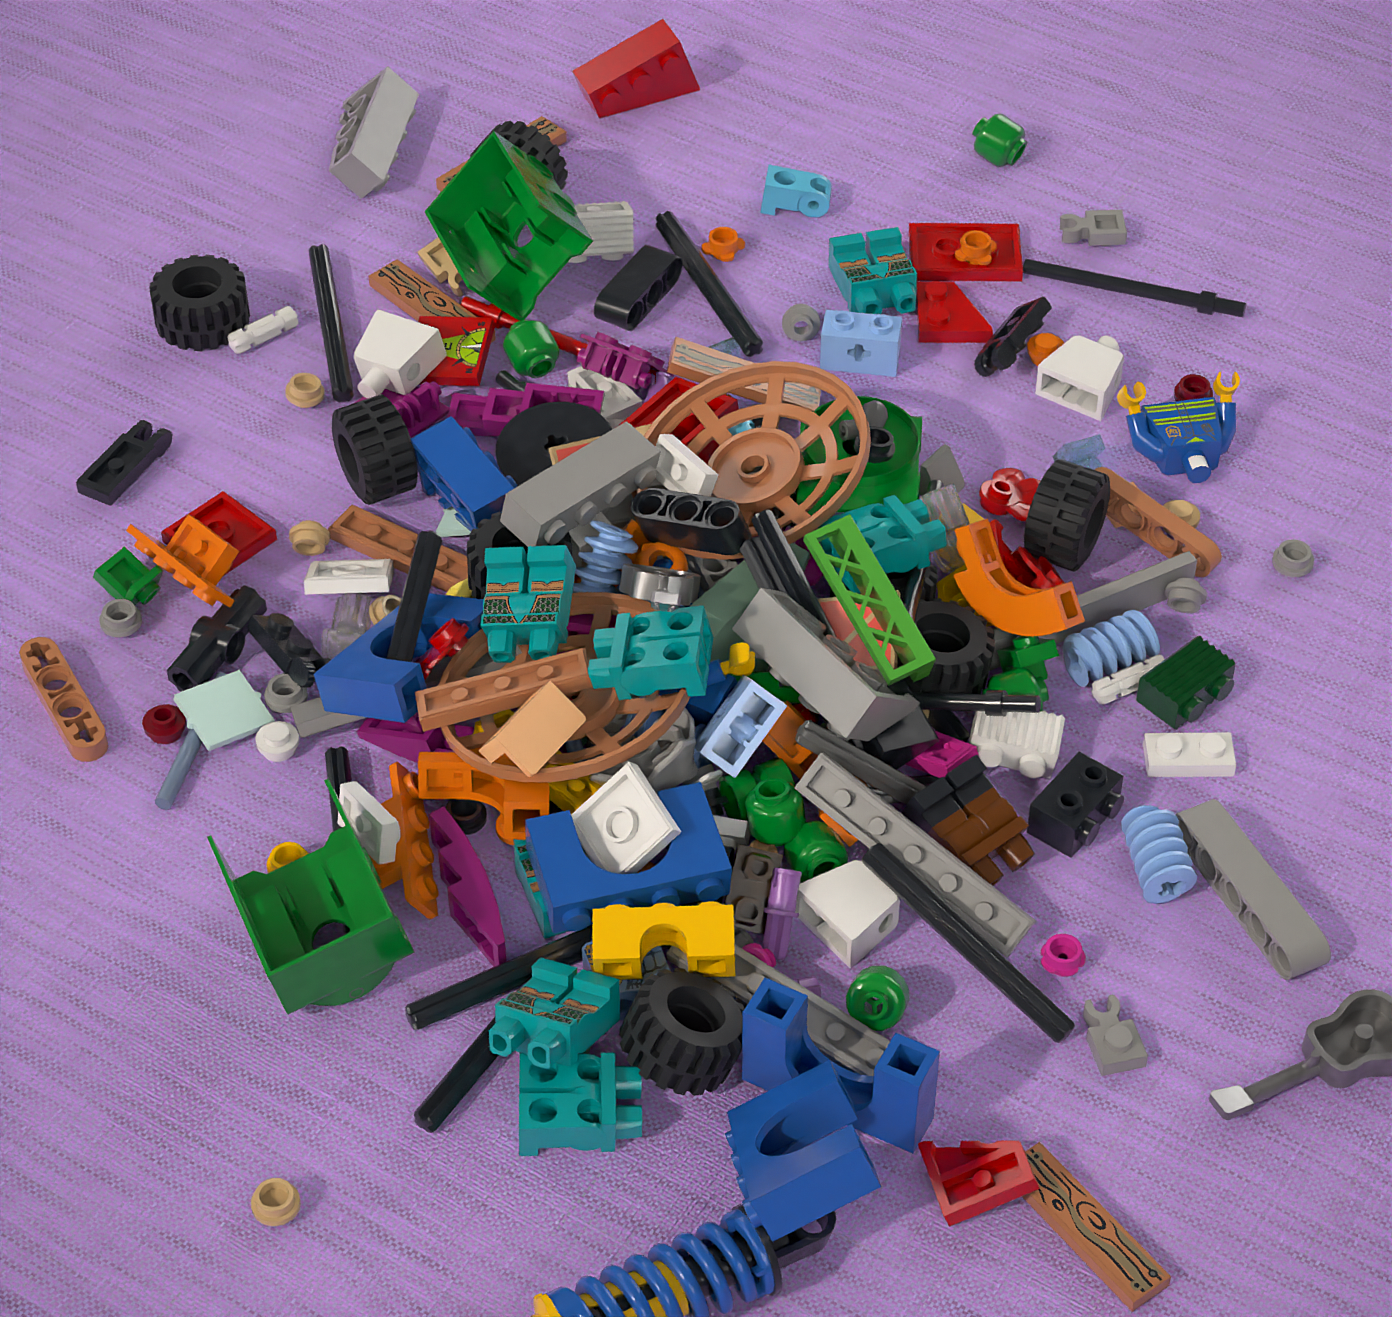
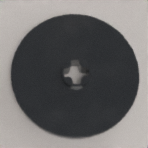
(526, 438)

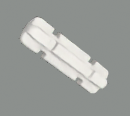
(263, 330)
(1123, 681)

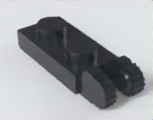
(1010, 337)
(123, 462)
(287, 647)

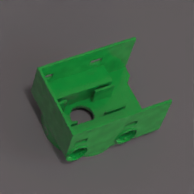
(486, 212)
(879, 480)
(299, 899)

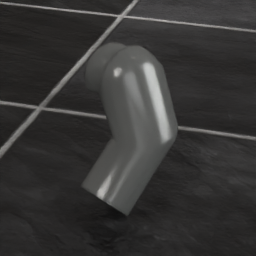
(876, 416)

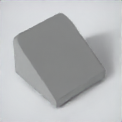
(941, 467)

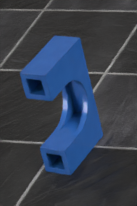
(375, 687)
(574, 886)
(889, 1106)
(791, 1184)

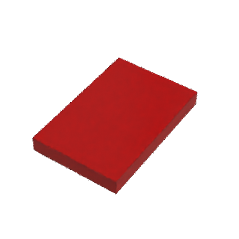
(934, 248)

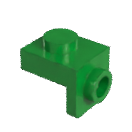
(128, 578)
(1028, 653)

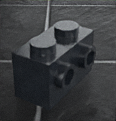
(1075, 805)

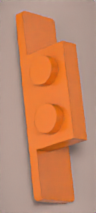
(193, 557)
(413, 852)

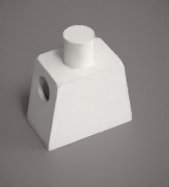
(396, 354)
(1082, 375)
(848, 910)

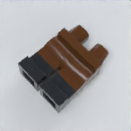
(971, 820)

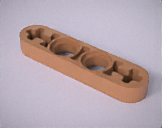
(1153, 518)
(66, 697)

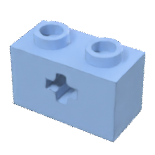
(860, 343)
(739, 726)

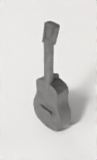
(661, 586)
(1337, 1048)

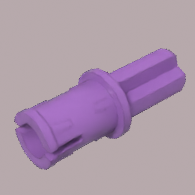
(781, 911)

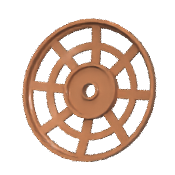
(769, 446)
(597, 705)

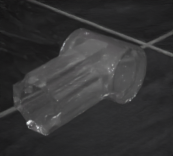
(948, 508)
(349, 622)

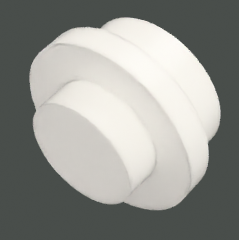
(277, 741)

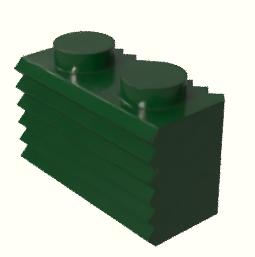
(1186, 683)

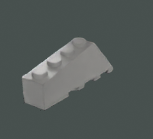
(372, 132)
(580, 486)
(820, 668)

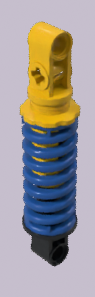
(677, 1283)

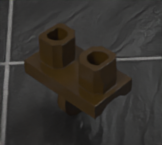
(751, 887)

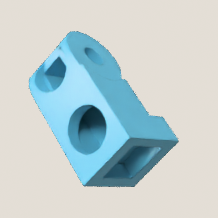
(796, 192)

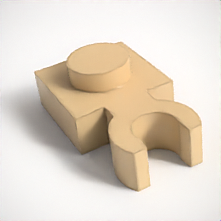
(440, 265)

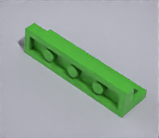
(877, 594)

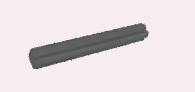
(858, 762)

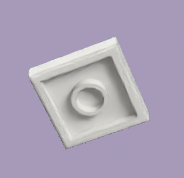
(349, 576)
(624, 823)

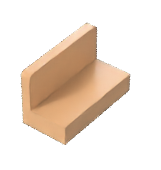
(535, 730)

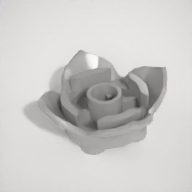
(666, 760)

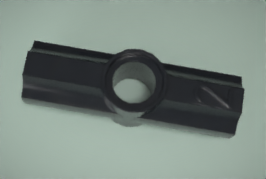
(216, 640)

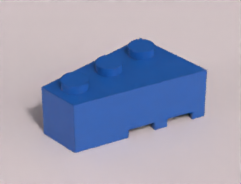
(460, 472)

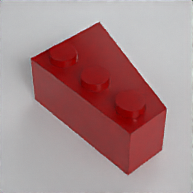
(637, 72)

